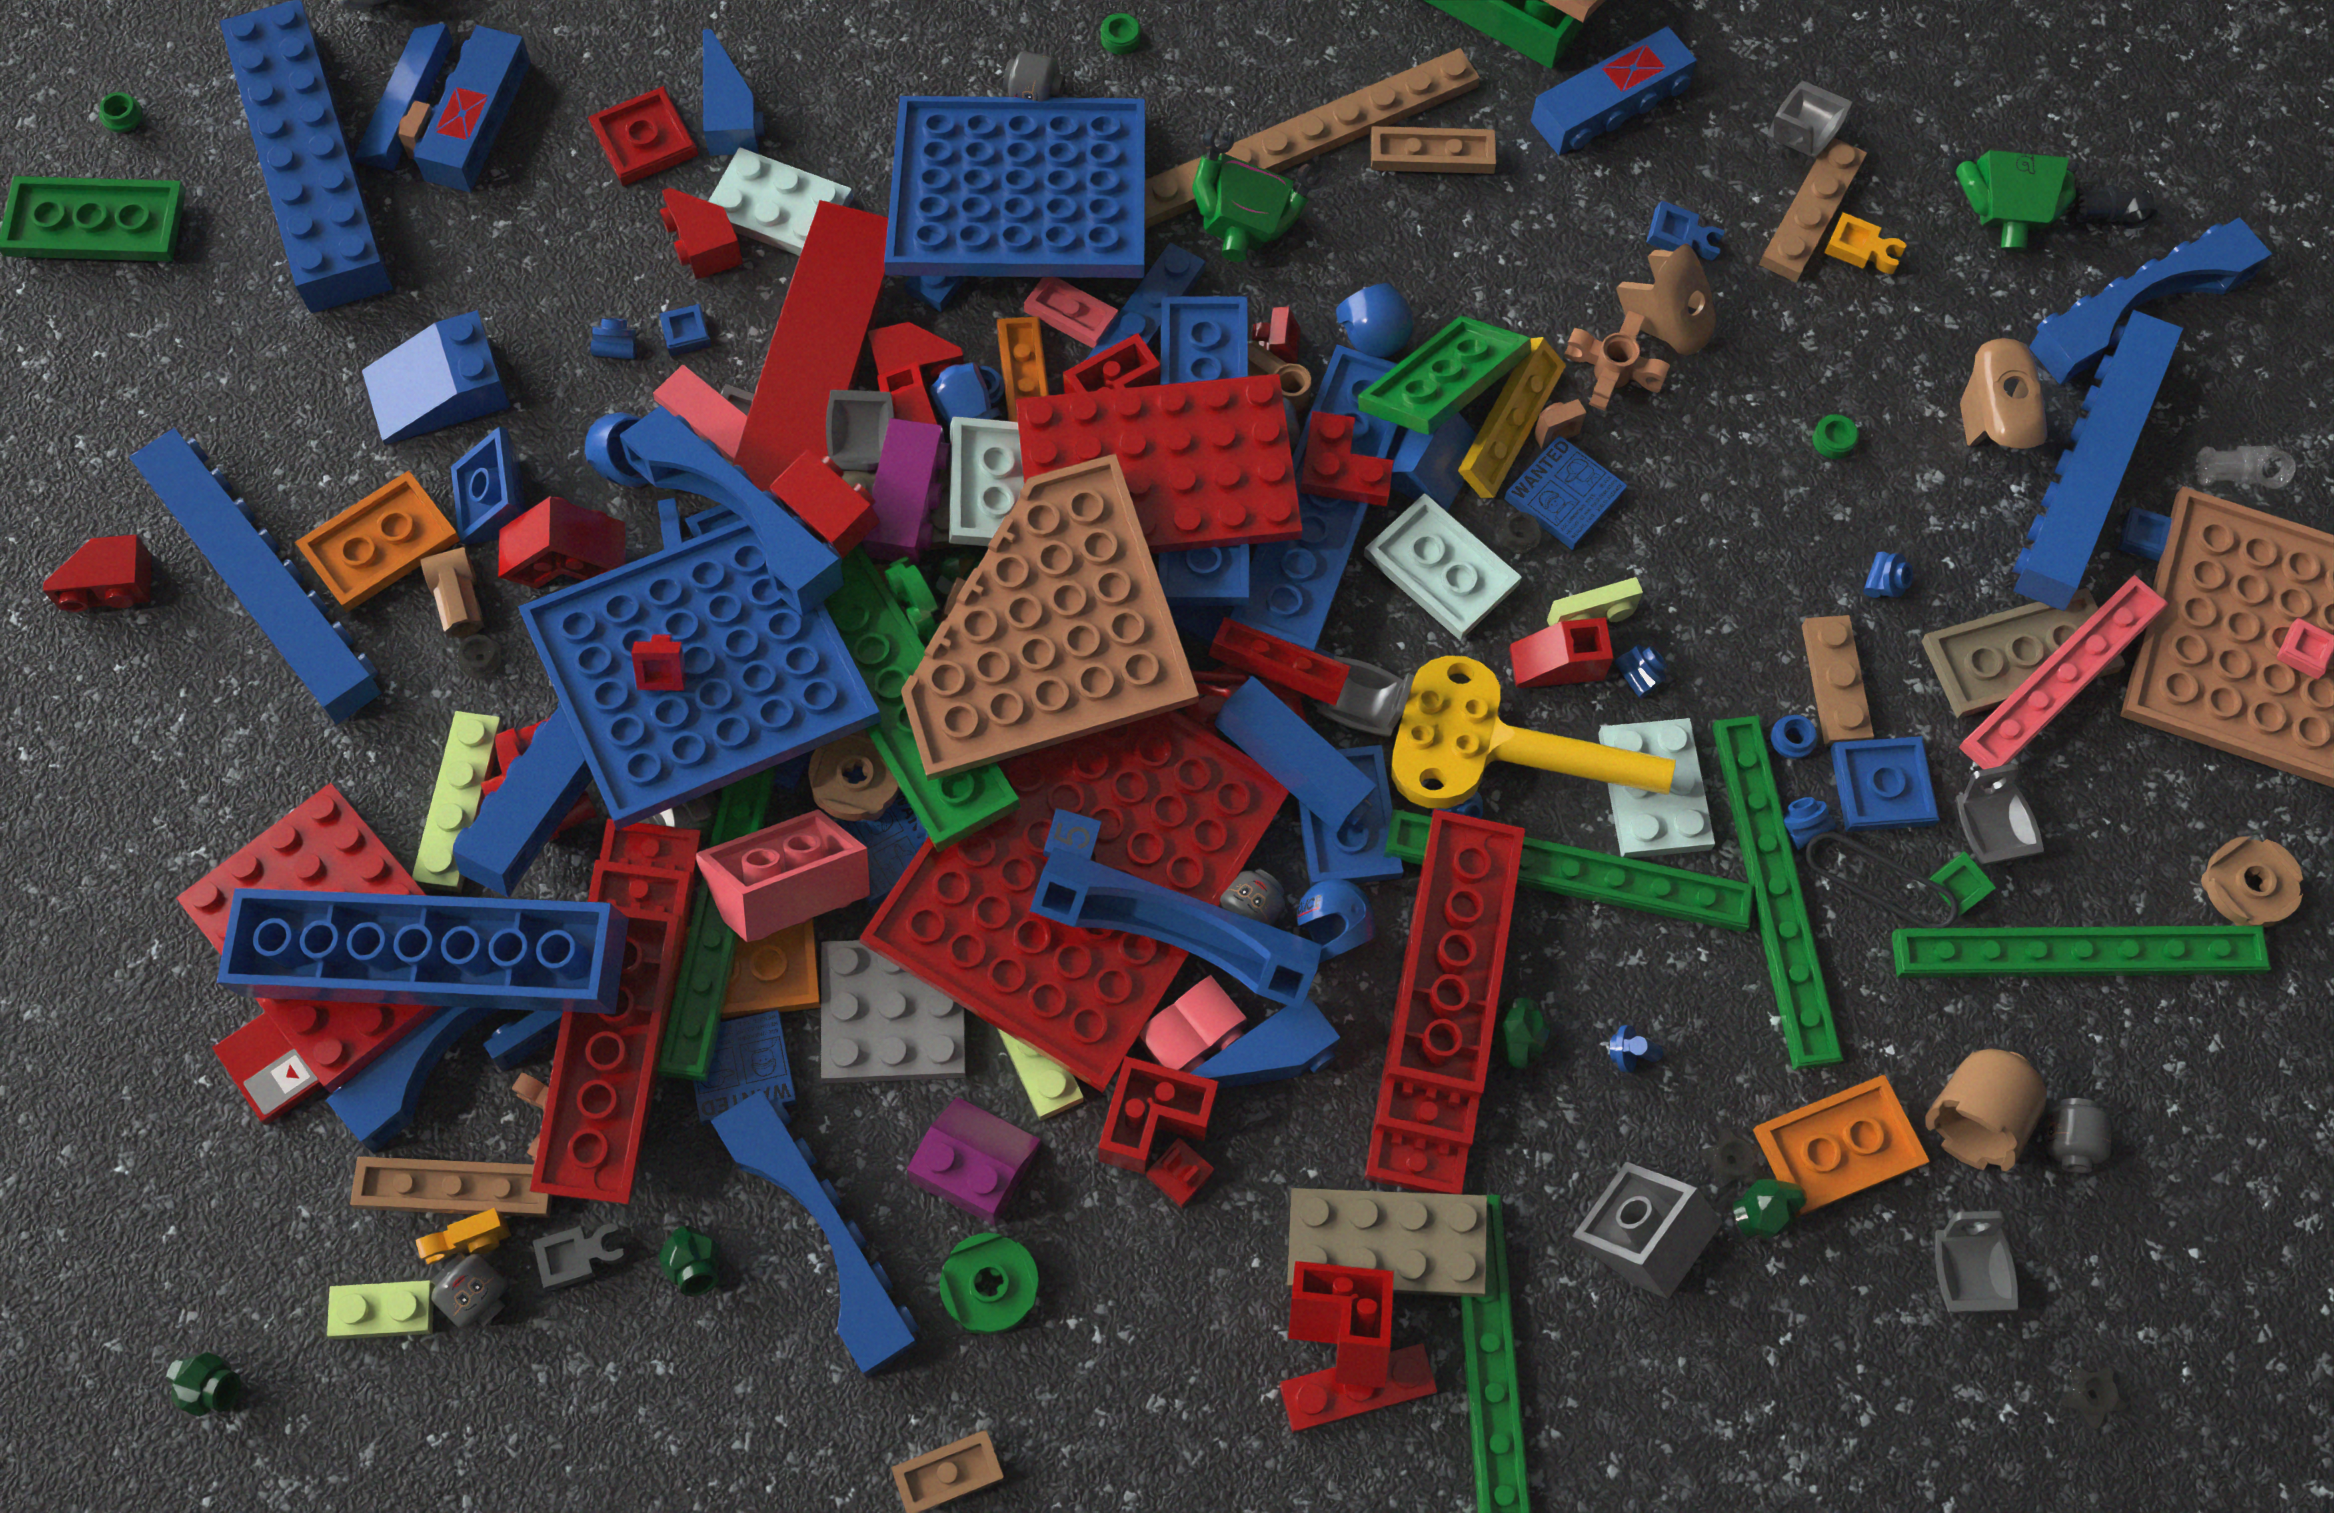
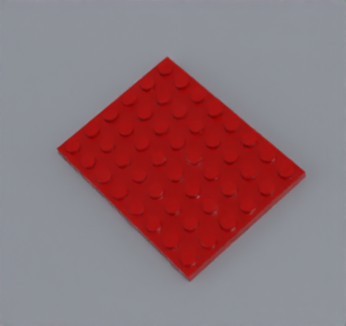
(1171, 813)

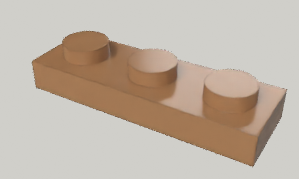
(1433, 150)
(1837, 679)

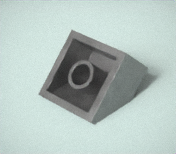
(1648, 1228)

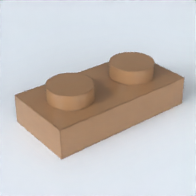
(947, 1473)

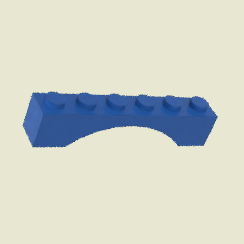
(2212, 264)
(676, 458)
(1251, 951)
(386, 1092)
(867, 1318)

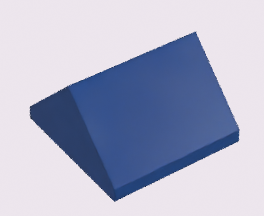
(1431, 461)
(488, 488)

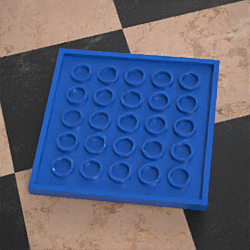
(1018, 187)
(755, 671)

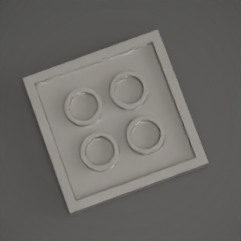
(884, 1021)

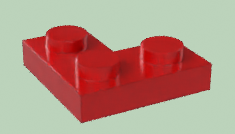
(1337, 473)

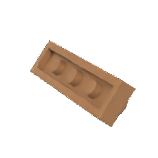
(1812, 209)
(446, 1187)

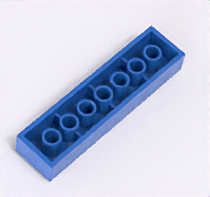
(305, 156)
(424, 950)

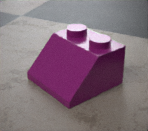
(972, 1160)

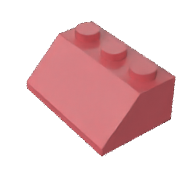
(785, 874)

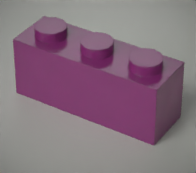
(907, 490)

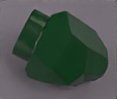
(954, 565)
(1520, 1032)
(1769, 1208)
(691, 1261)
(203, 1384)

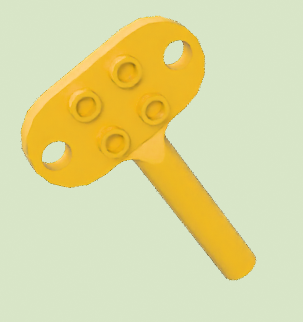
(1456, 732)

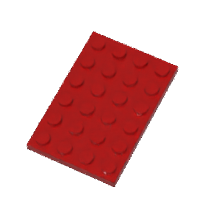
(1196, 456)
(325, 850)

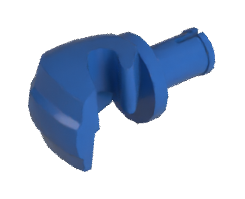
(962, 393)

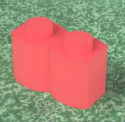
(1193, 1028)

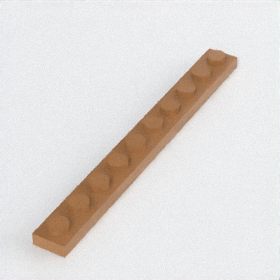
(1323, 128)

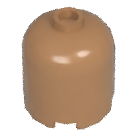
(1989, 1108)

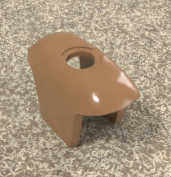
(1665, 304)
(1987, 407)

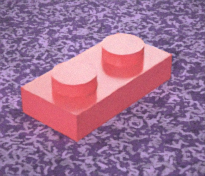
(1070, 310)

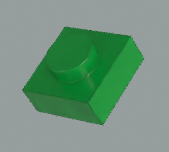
(1964, 881)

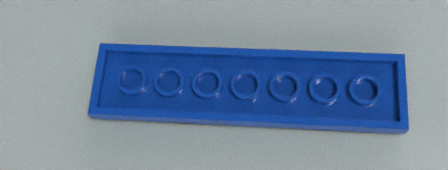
(1202, 343)
(1298, 579)

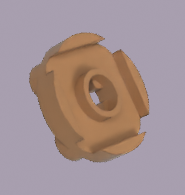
(847, 800)
(2239, 903)

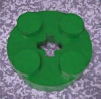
(913, 593)
(963, 1271)

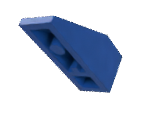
(728, 104)
(1276, 1049)

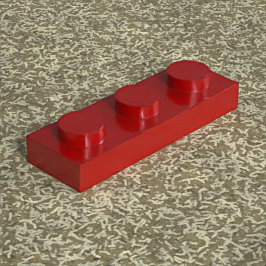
(1279, 661)
(1318, 1400)

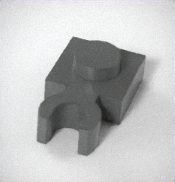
(570, 1255)

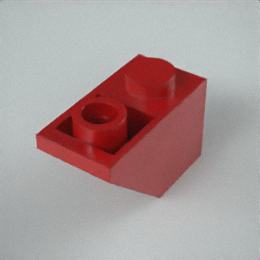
(703, 233)
(908, 343)
(909, 394)
(103, 573)
(1563, 654)

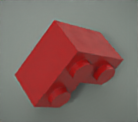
(1118, 367)
(826, 502)
(560, 540)
(1150, 1100)
(1349, 1310)

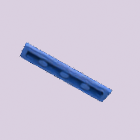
(410, 82)

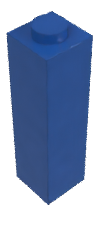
(1296, 755)

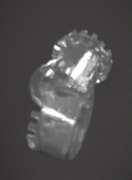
(2243, 466)

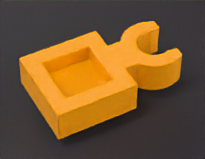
(1858, 241)
(473, 1235)

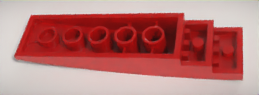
(815, 340)
(1445, 1005)
(610, 1061)

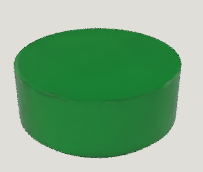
(1120, 33)
(1835, 436)

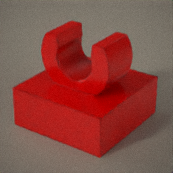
(1280, 335)
(659, 664)
(1180, 1172)

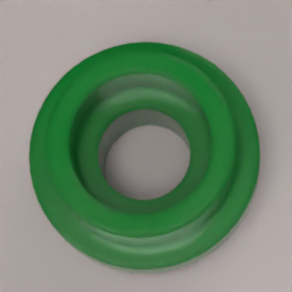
(120, 112)

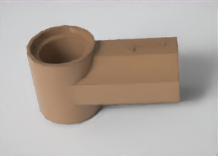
(1291, 375)
(452, 583)

